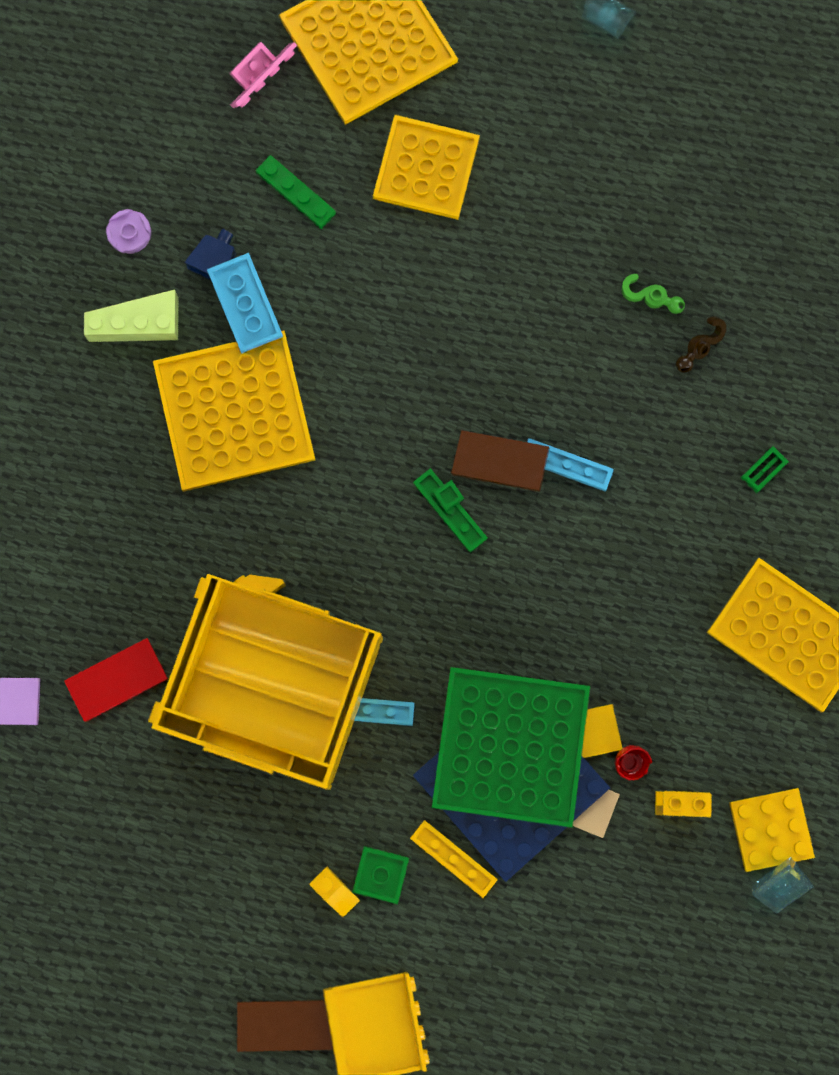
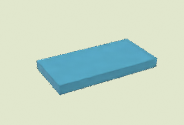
(245, 303)

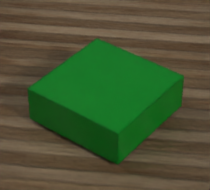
(448, 496)

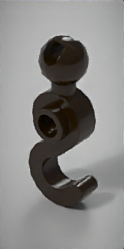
(700, 345)

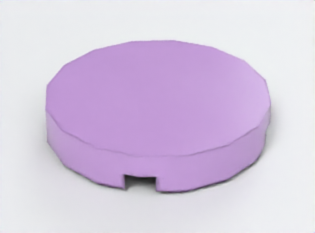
(135, 231)

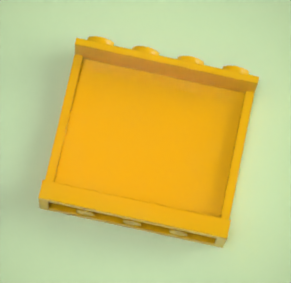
(376, 1026)

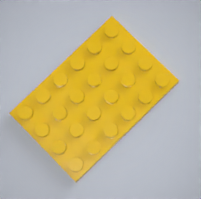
(783, 633)

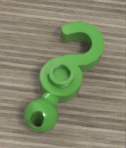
(654, 296)

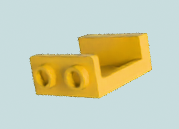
(683, 803)

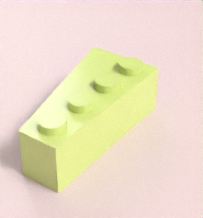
(136, 320)

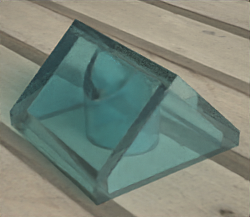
(608, 15)
(782, 886)

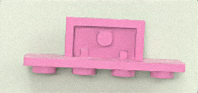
(255, 68)

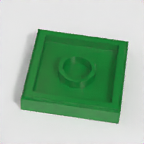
(380, 875)

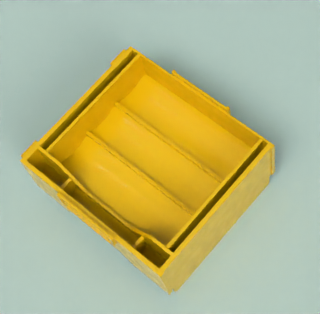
(267, 681)

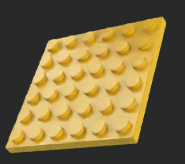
(367, 49)
(233, 412)

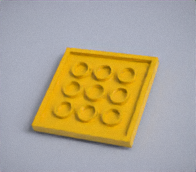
(426, 167)

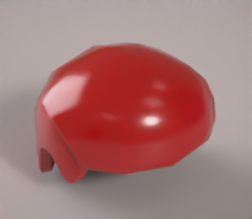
(632, 762)

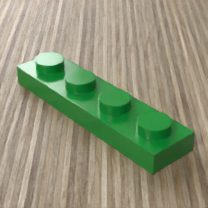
(295, 192)
(456, 518)

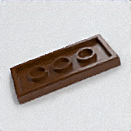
(500, 460)
(282, 1026)

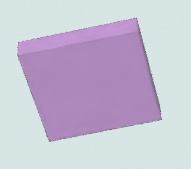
(19, 701)

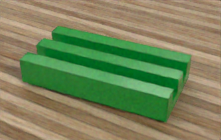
(751, 482)

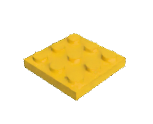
(771, 829)

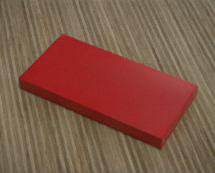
(116, 680)

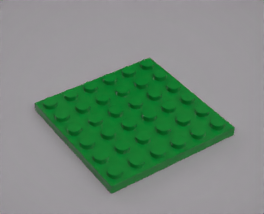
(511, 747)

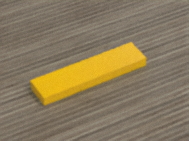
(453, 859)

